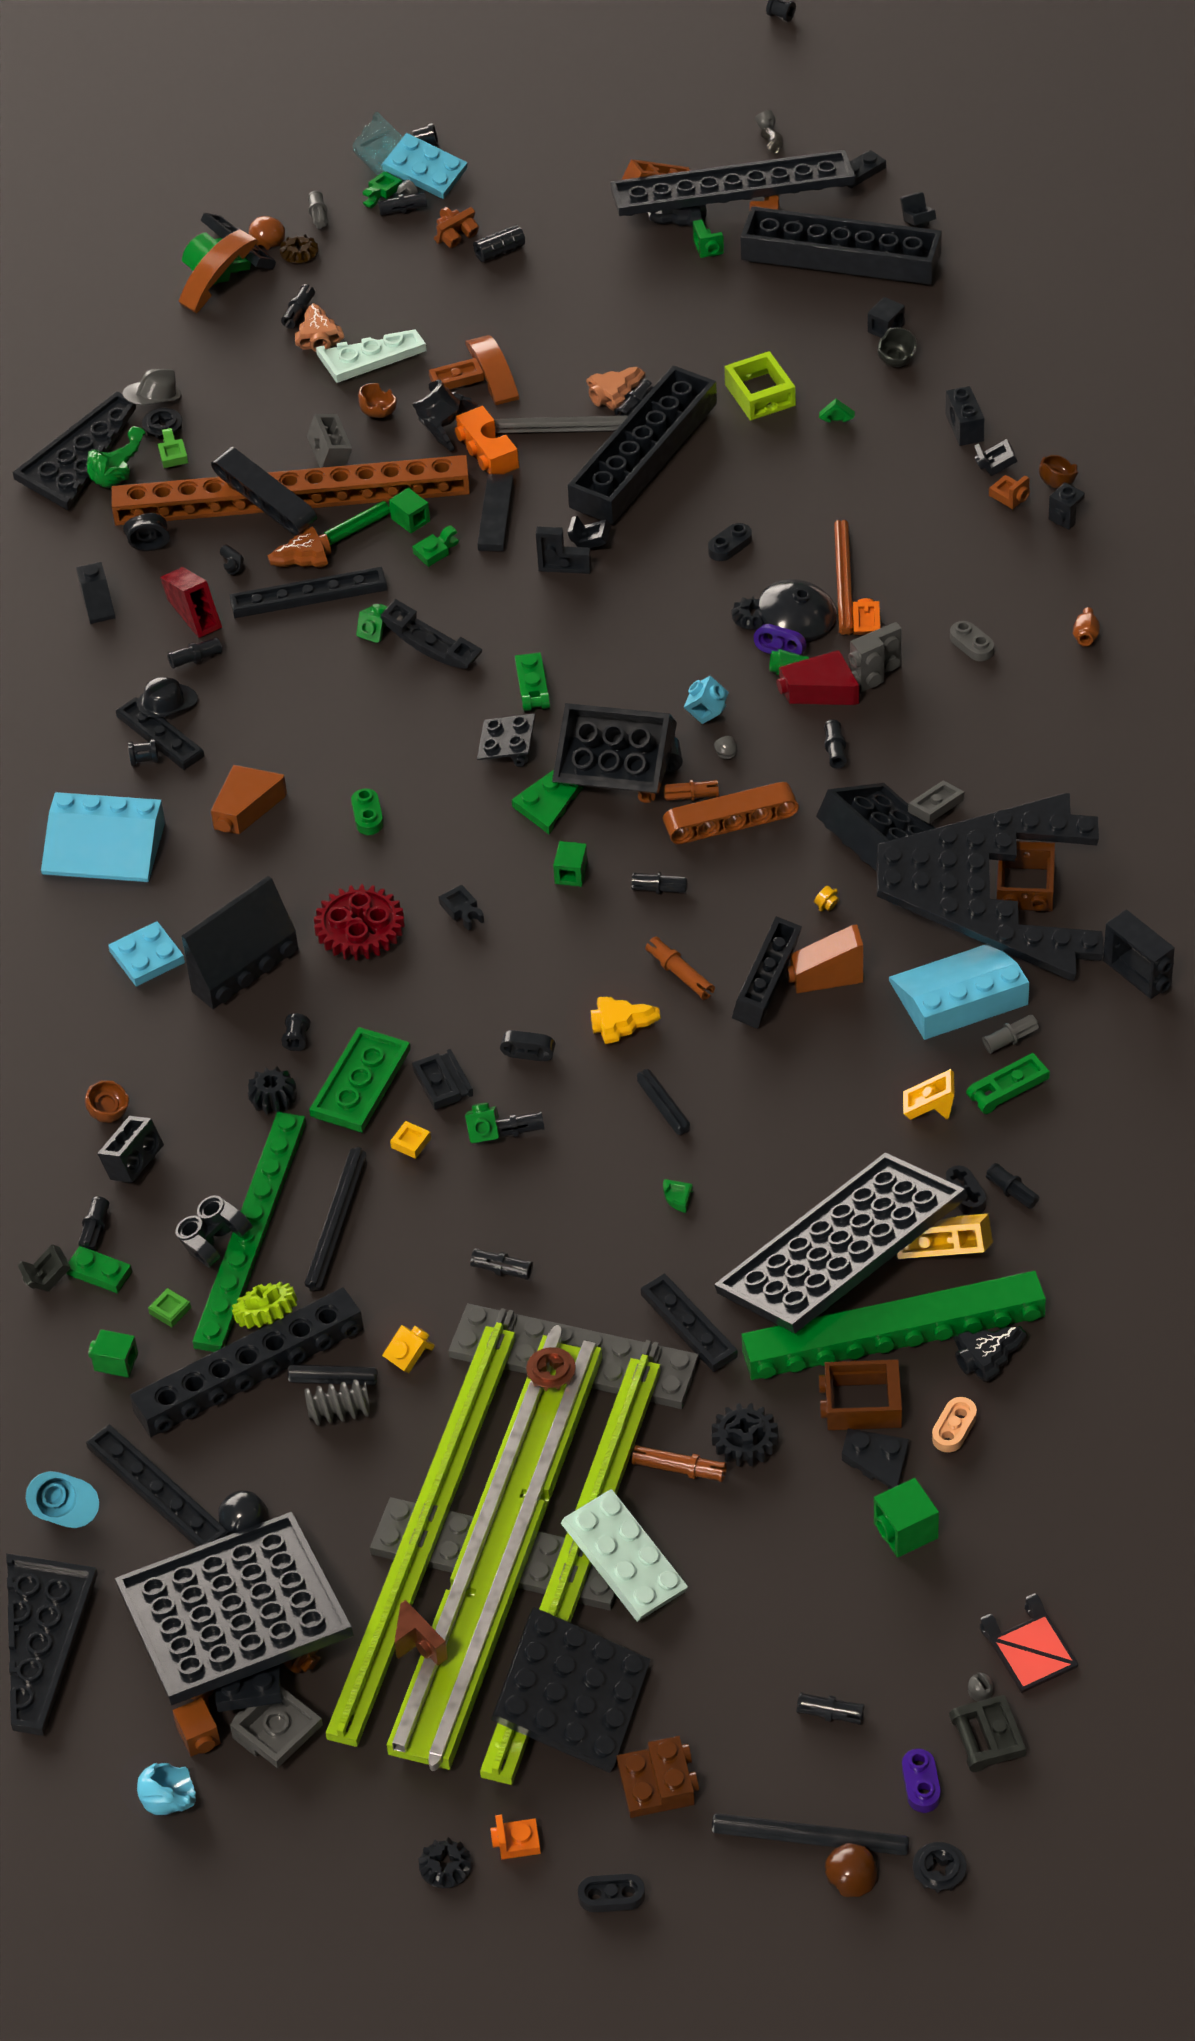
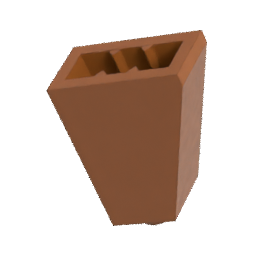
(246, 798)
(828, 962)

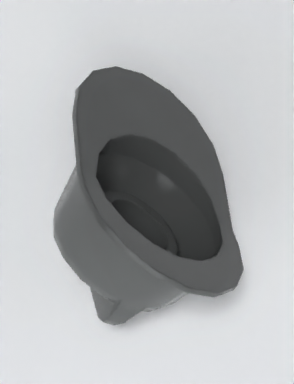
(155, 387)

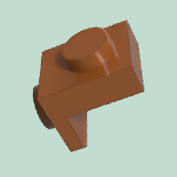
(1010, 491)

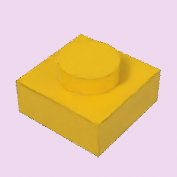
(410, 1139)

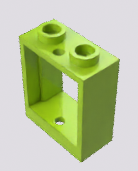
(756, 404)

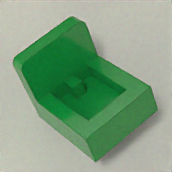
(370, 624)
(482, 1123)

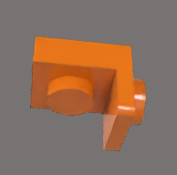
(865, 616)
(515, 1838)

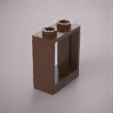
(1039, 856)
(861, 1373)

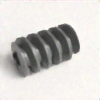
(337, 1402)

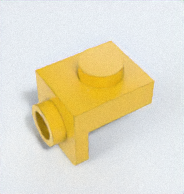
(407, 1347)

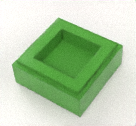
(169, 1307)

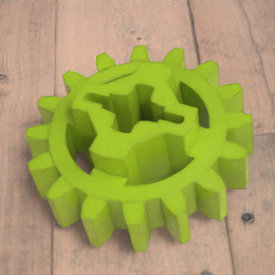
(264, 1305)

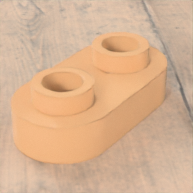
(952, 1426)

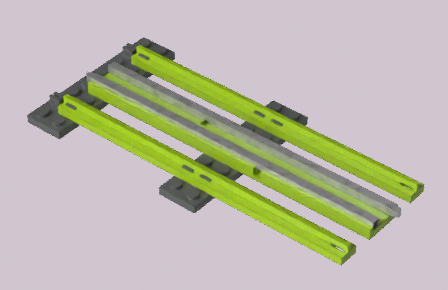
(502, 1541)

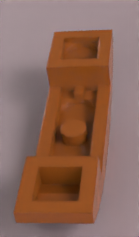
(212, 267)
(495, 369)

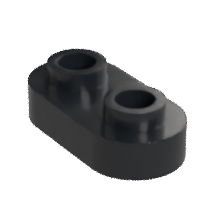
(729, 542)
(611, 1892)

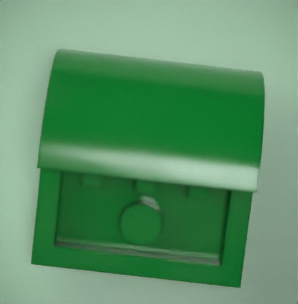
(200, 246)

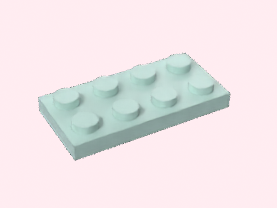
(624, 1555)

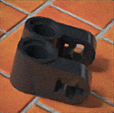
(216, 1219)

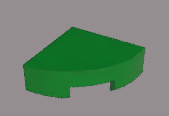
(836, 411)
(677, 1194)

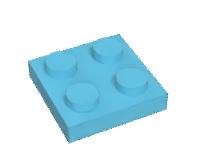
(146, 953)

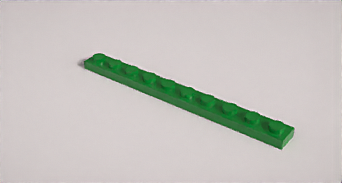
(243, 1252)

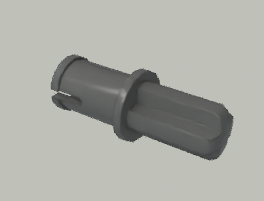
(317, 209)
(1010, 1033)

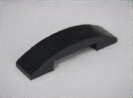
(426, 639)

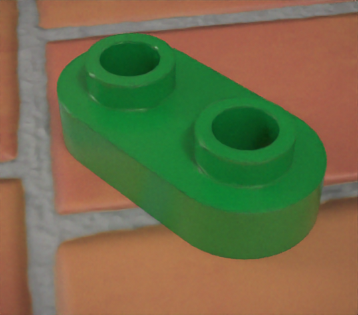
(367, 811)

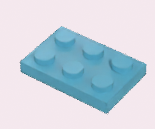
(424, 165)

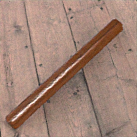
(843, 574)

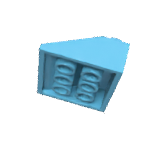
(102, 837)
(961, 990)

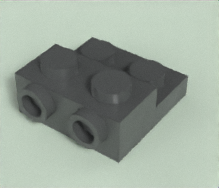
(875, 655)
(275, 1728)

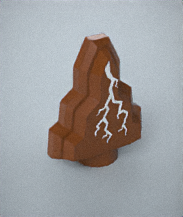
(304, 550)

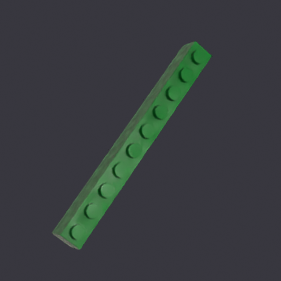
(894, 1325)

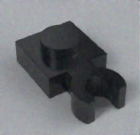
(462, 904)

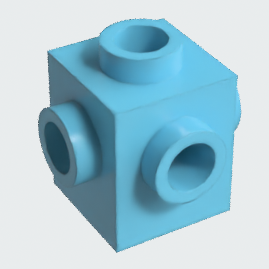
(706, 699)

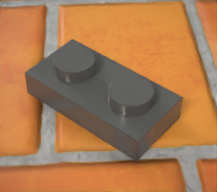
(936, 801)

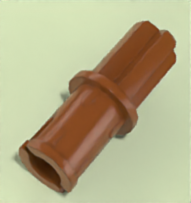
(691, 790)

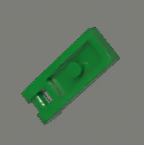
(532, 681)
(1008, 1082)

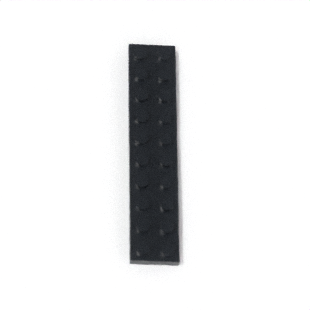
(732, 183)

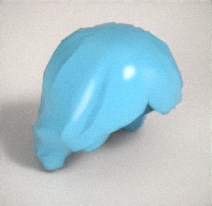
(165, 1789)

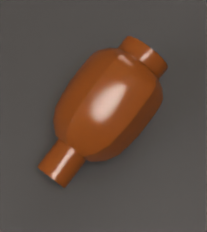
(1086, 627)

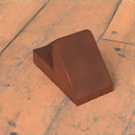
(415, 1632)

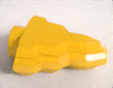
(621, 1018)

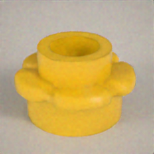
(826, 898)

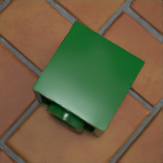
(906, 1517)

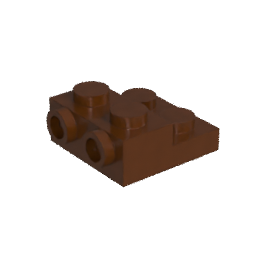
(658, 1777)

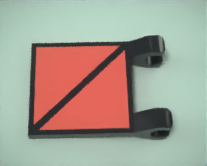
(1032, 1649)

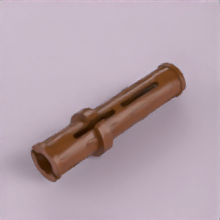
(672, 961)
(692, 1465)

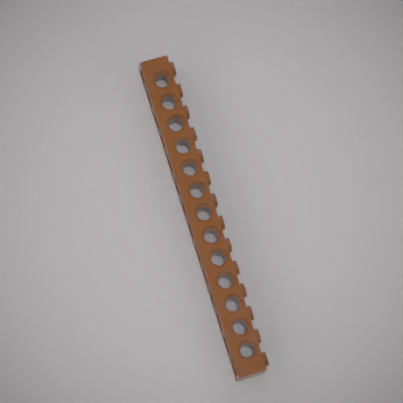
(315, 486)

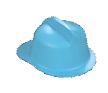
(62, 1499)

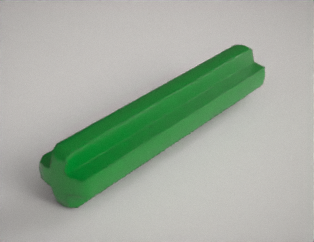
(357, 522)

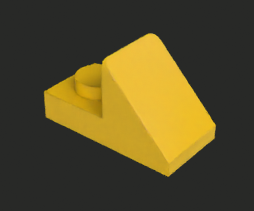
(929, 1095)

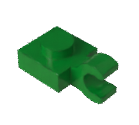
(382, 185)
(434, 549)

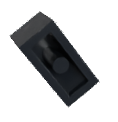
(95, 592)

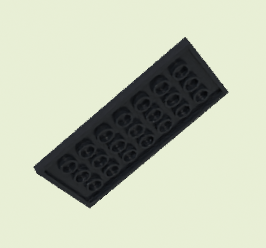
(840, 1242)

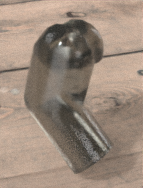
(774, 138)

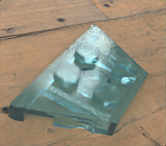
(376, 143)

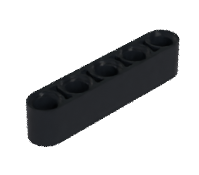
(264, 491)

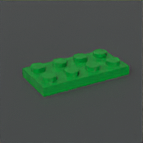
(360, 1079)

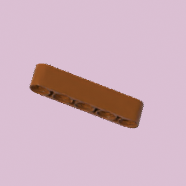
(730, 812)

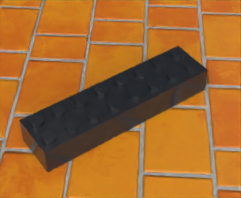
(841, 245)
(642, 444)

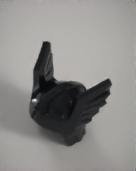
(441, 409)

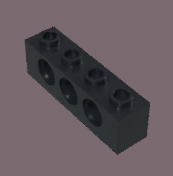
(766, 972)

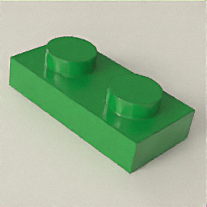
(99, 1269)

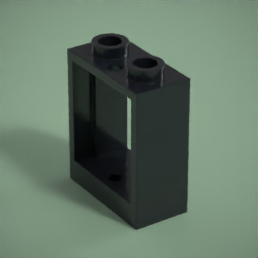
(1129, 932)

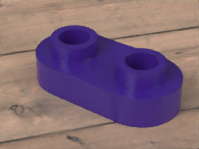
(781, 639)
(919, 1778)

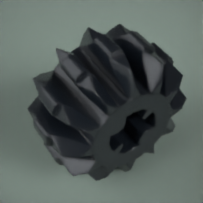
(271, 1090)

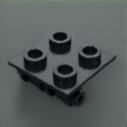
(507, 738)

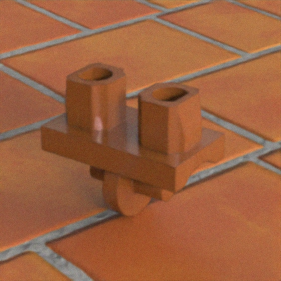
(454, 222)

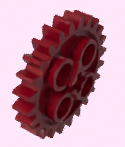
(359, 922)

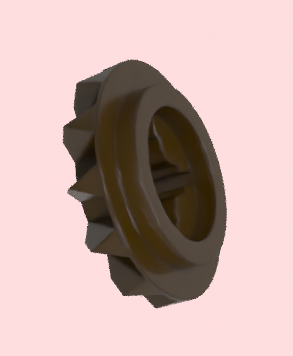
(291, 254)

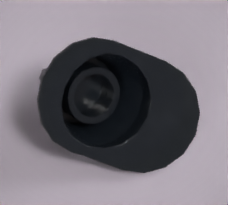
(164, 697)

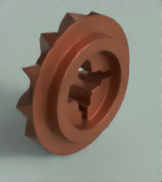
(559, 1360)

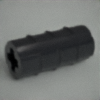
(499, 243)

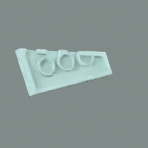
(355, 359)

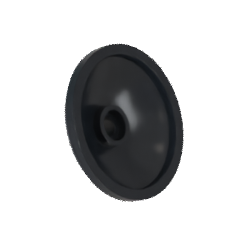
(798, 607)

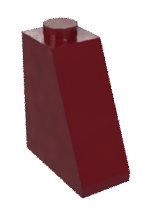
(192, 600)
(819, 681)

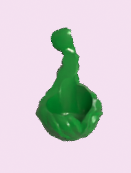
(112, 467)

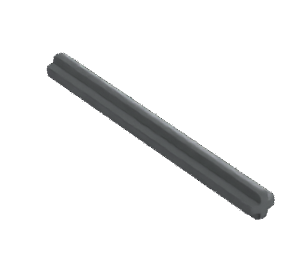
(558, 424)

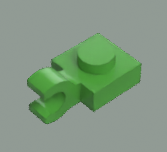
(172, 451)

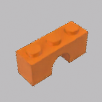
(477, 431)

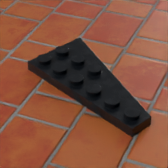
(61, 466)
(43, 1624)

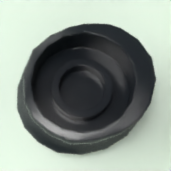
(147, 532)

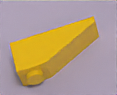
(952, 1237)

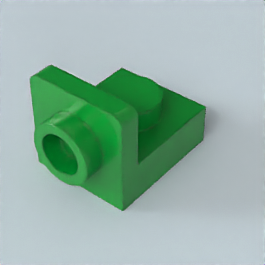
(705, 242)

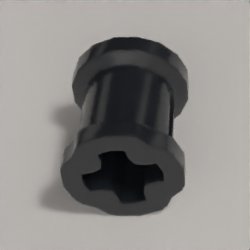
(781, 8)
(147, 746)
(295, 1032)

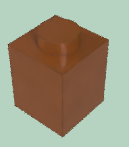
(196, 1727)

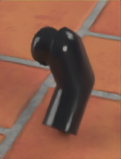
(234, 558)

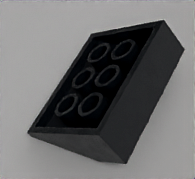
(614, 748)
(867, 817)
(238, 943)

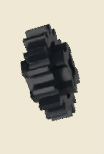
(744, 1434)

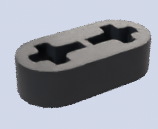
(527, 1045)
(971, 1187)

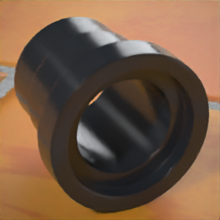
(427, 134)

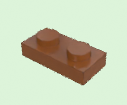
(458, 373)

